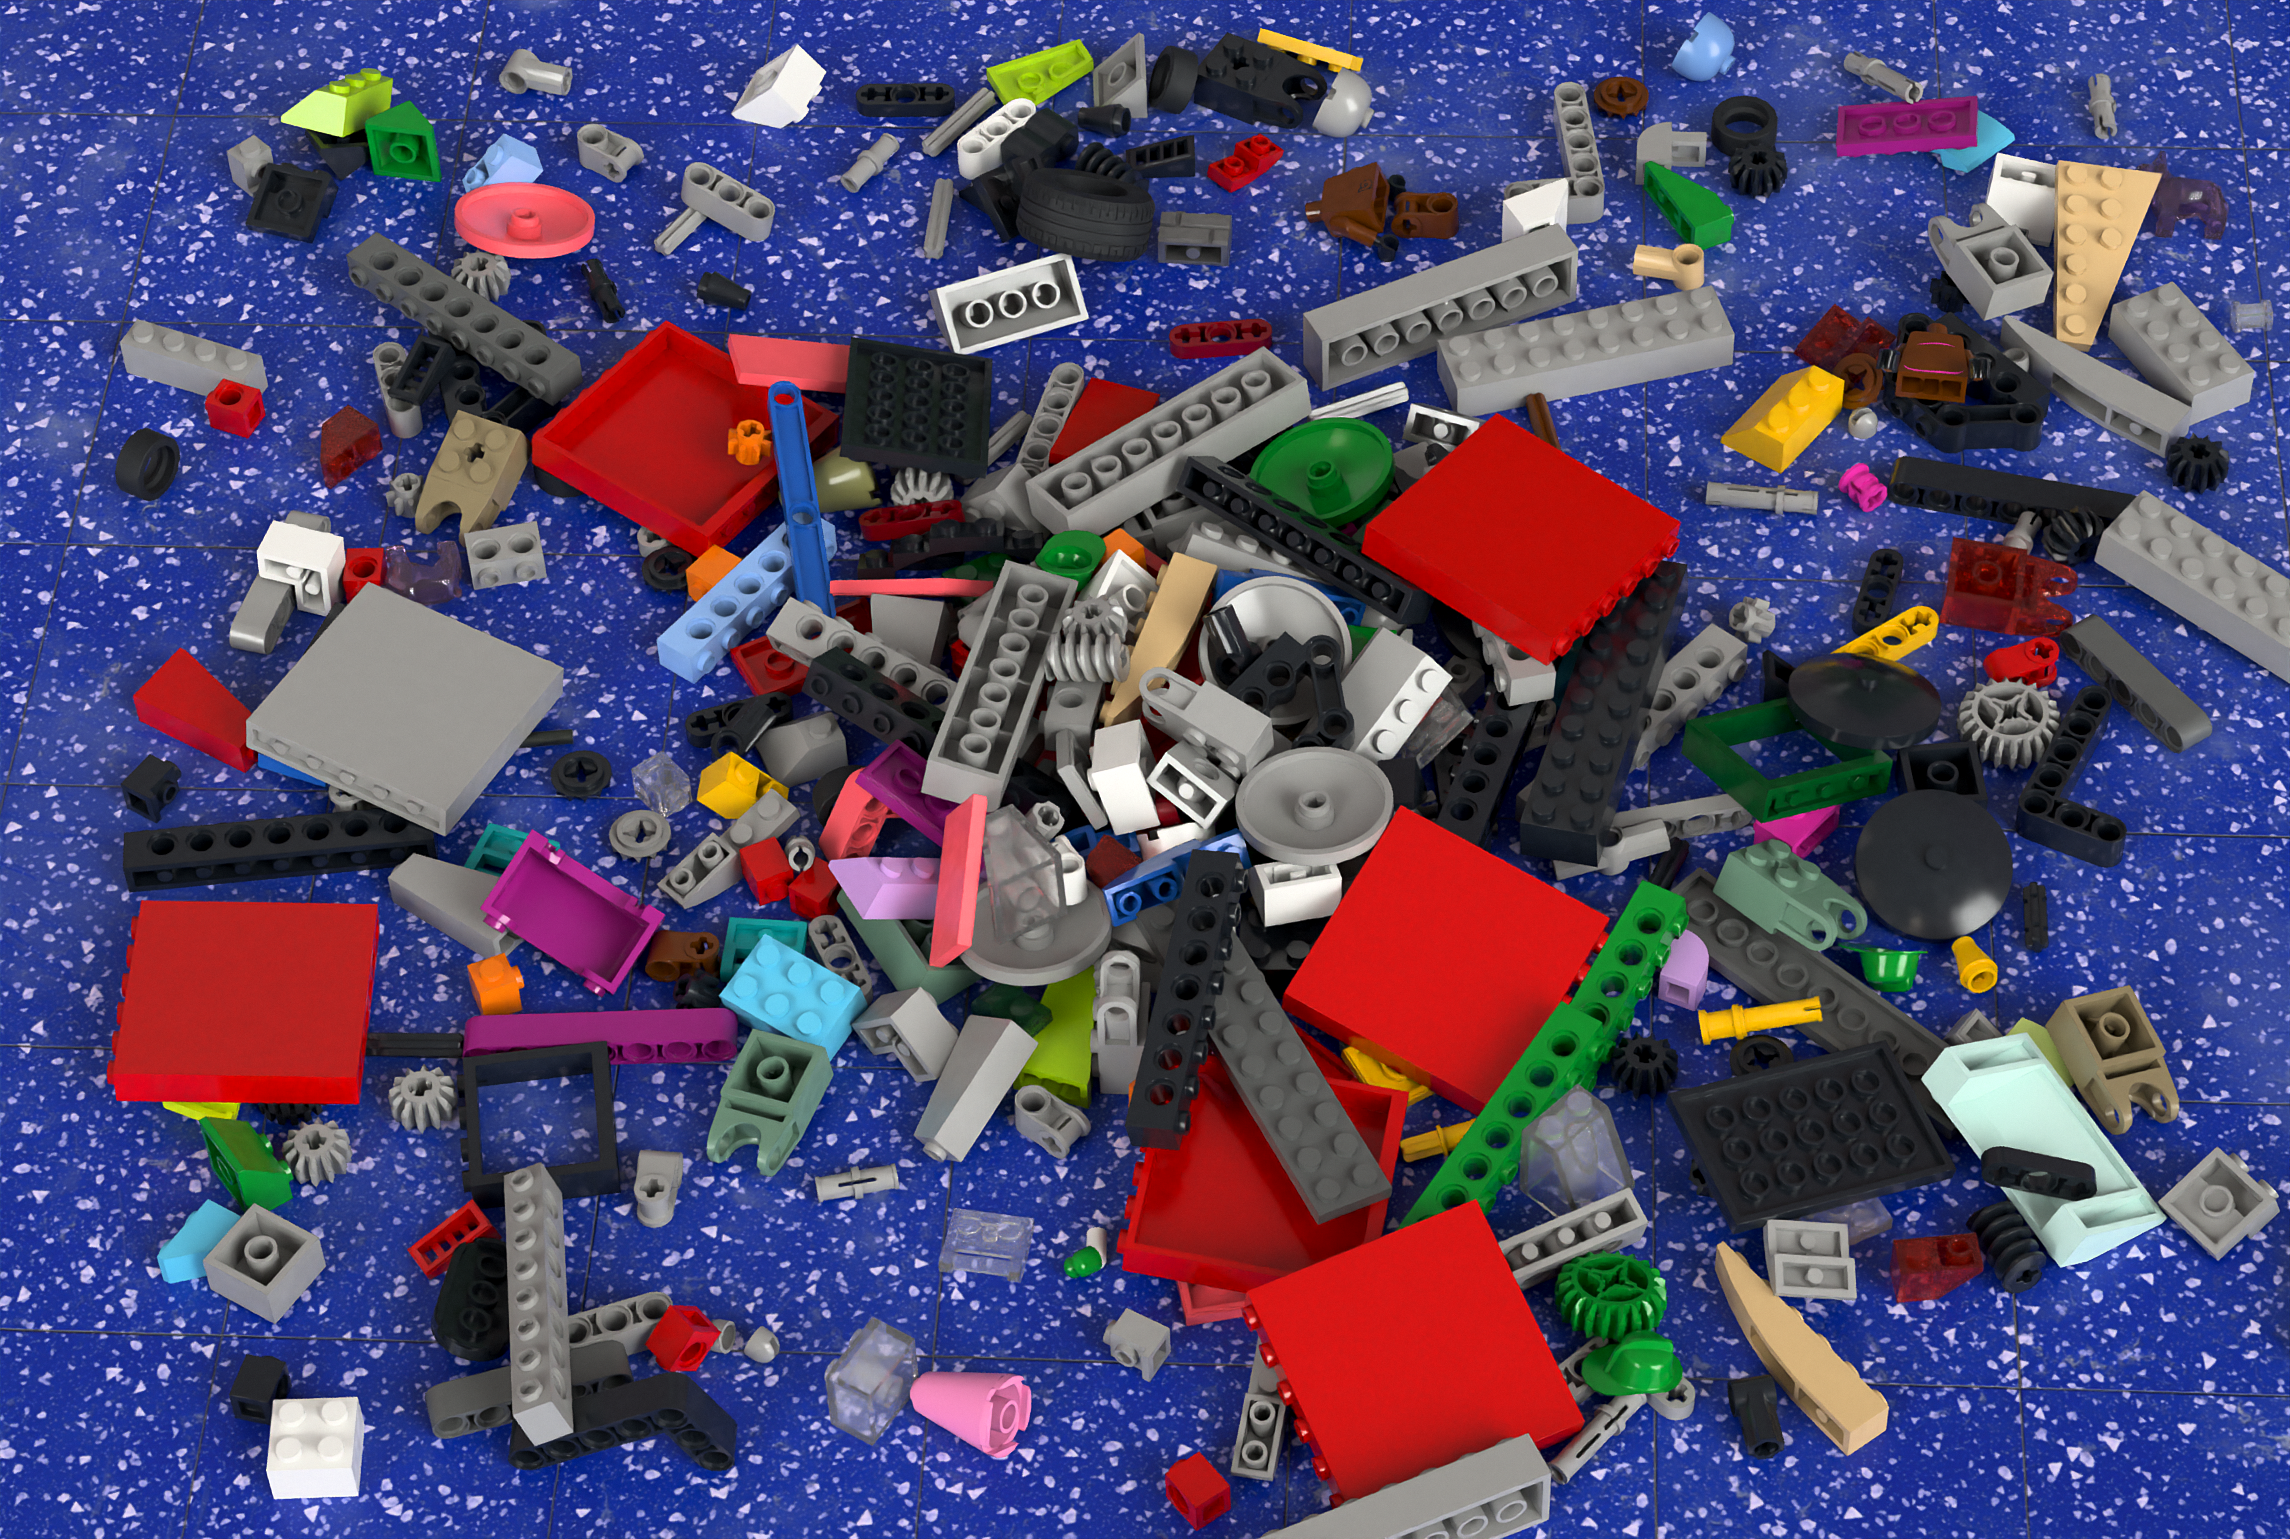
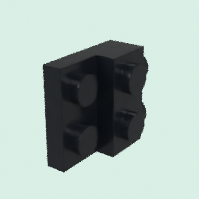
(292, 202)

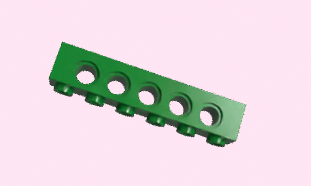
(1647, 909)

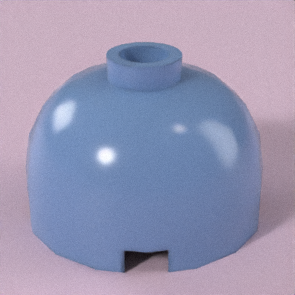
(1706, 50)

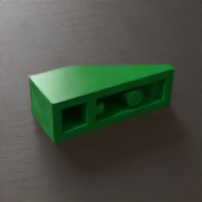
(1690, 208)

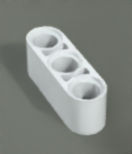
(981, 147)

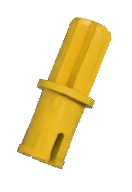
(1434, 1142)

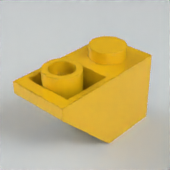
(734, 786)

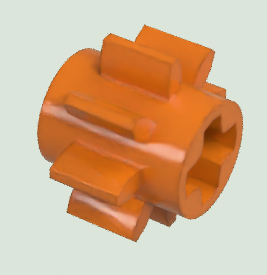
(749, 442)

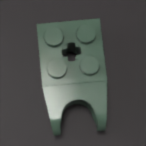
(1787, 894)
(769, 1099)

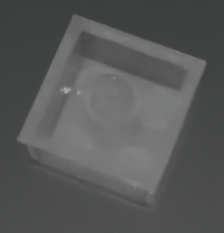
(871, 1380)

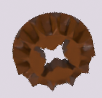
(1632, 90)
(1859, 365)

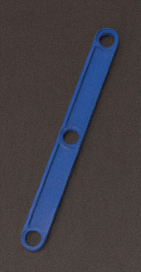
(799, 495)

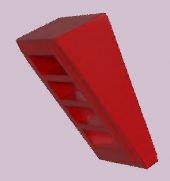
(456, 1224)

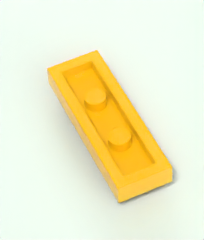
(1310, 52)

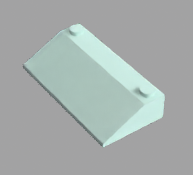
(2014, 1098)

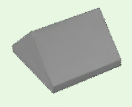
(1123, 78)

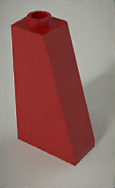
(196, 710)

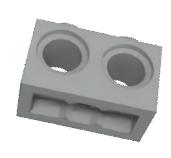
(505, 555)

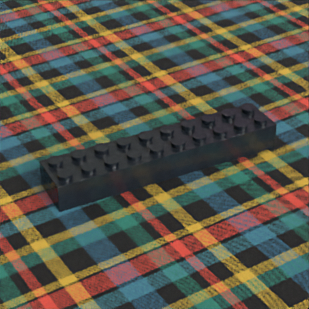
(1602, 721)

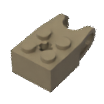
(472, 474)
(2114, 1057)

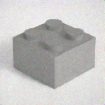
(264, 1263)

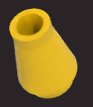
(1974, 966)

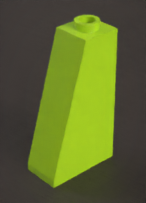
(1064, 1054)

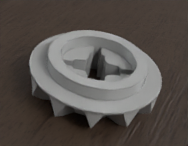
(628, 826)

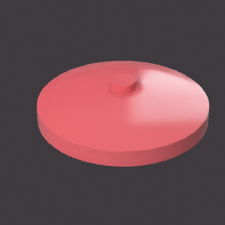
(524, 220)

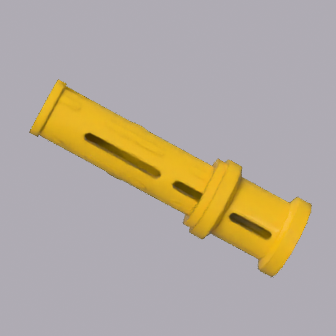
(1740, 1021)

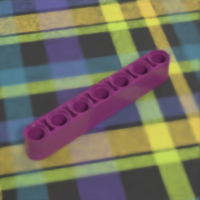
(630, 1035)

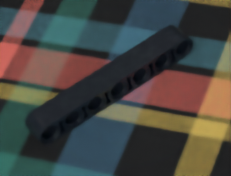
(1993, 493)

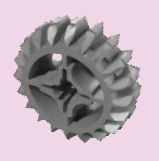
(2008, 722)

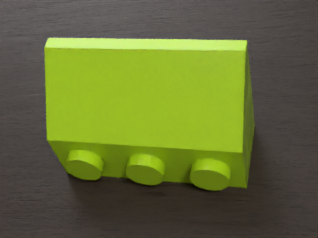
(343, 104)

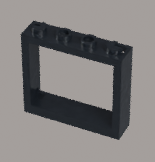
(536, 1064)

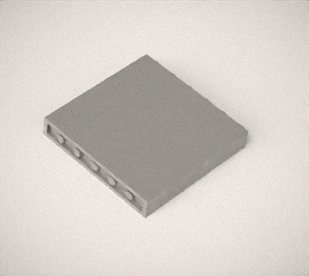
(405, 708)

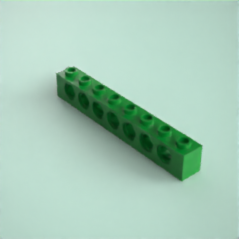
(1563, 1031)

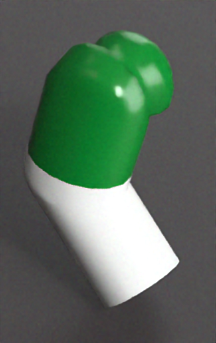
(1091, 1258)

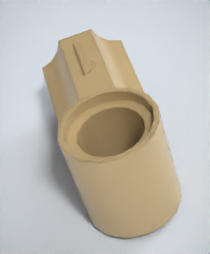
(1681, 265)

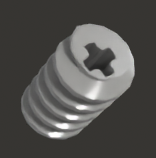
(1087, 659)

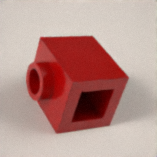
(766, 870)

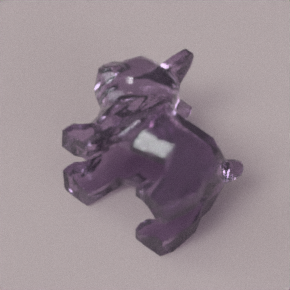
(2185, 198)
(422, 582)

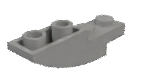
(716, 860)
(1261, 1425)

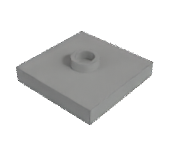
(1072, 767)

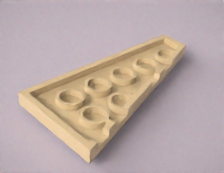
(2094, 232)

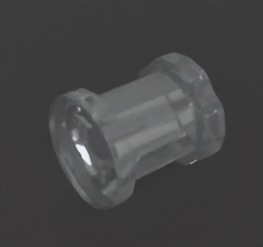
(2251, 316)

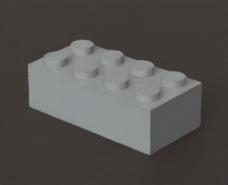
(2181, 351)

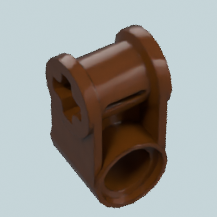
(1429, 215)
(681, 953)

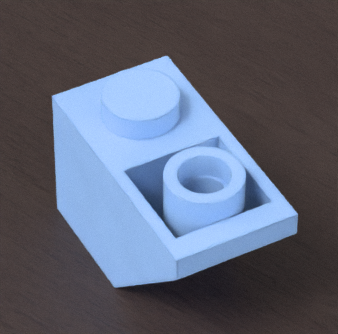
(504, 162)

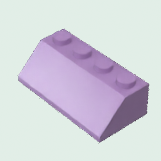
(891, 886)

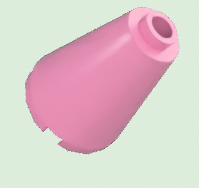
(975, 1407)

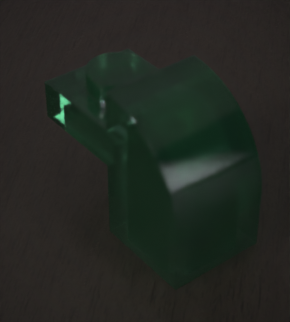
(1012, 1003)

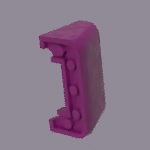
(571, 914)

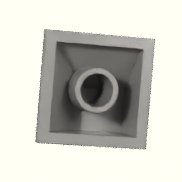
(803, 749)

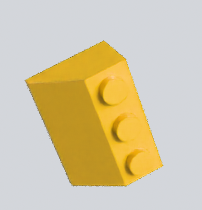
(1787, 417)

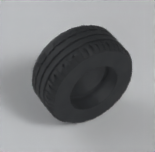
(1085, 214)

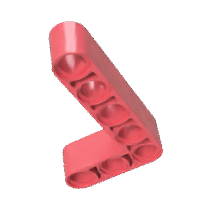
(853, 822)

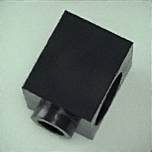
(257, 1386)

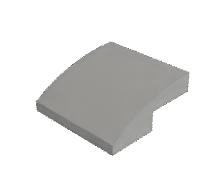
(1809, 1260)

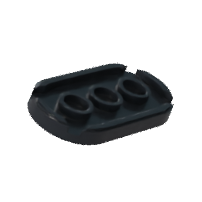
(473, 1302)

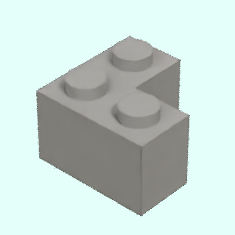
(1004, 499)
(912, 1029)

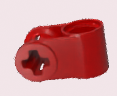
(2020, 662)

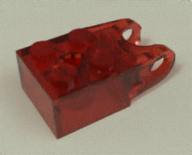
(2003, 590)

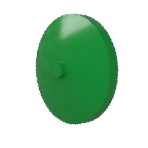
(1329, 468)

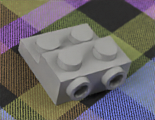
(2220, 1203)

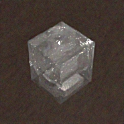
(662, 784)

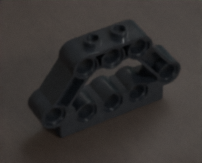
(463, 391)
(2012, 397)
(1293, 662)

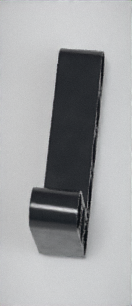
(2044, 806)
(636, 1411)

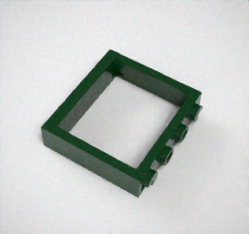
(1707, 745)

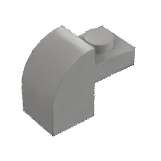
(1669, 149)

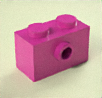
(1800, 831)

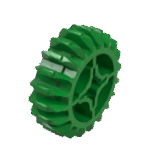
(1610, 1295)

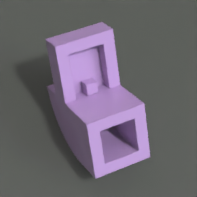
(1685, 973)

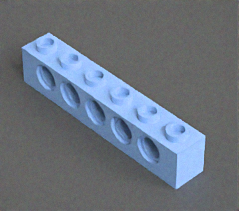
(735, 605)

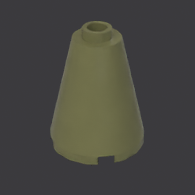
(844, 483)

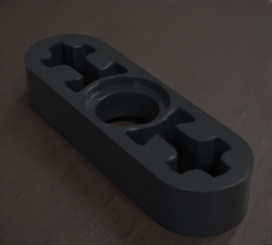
(882, 108)
(1873, 580)
(712, 716)
(2064, 1180)

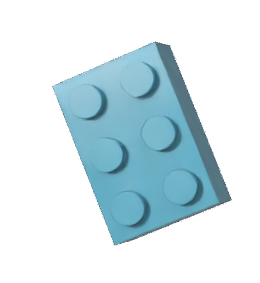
(793, 997)

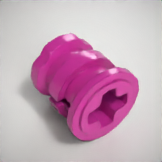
(1863, 487)

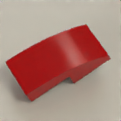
(1250, 160)

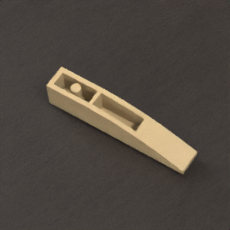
(1164, 634)
(1801, 1359)

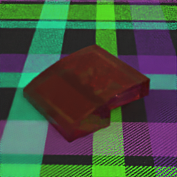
(1842, 335)

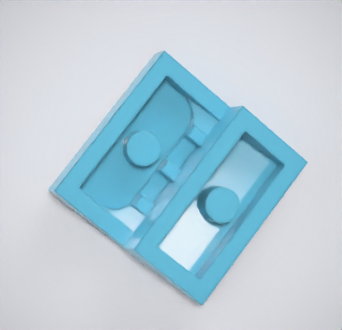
(1991, 139)

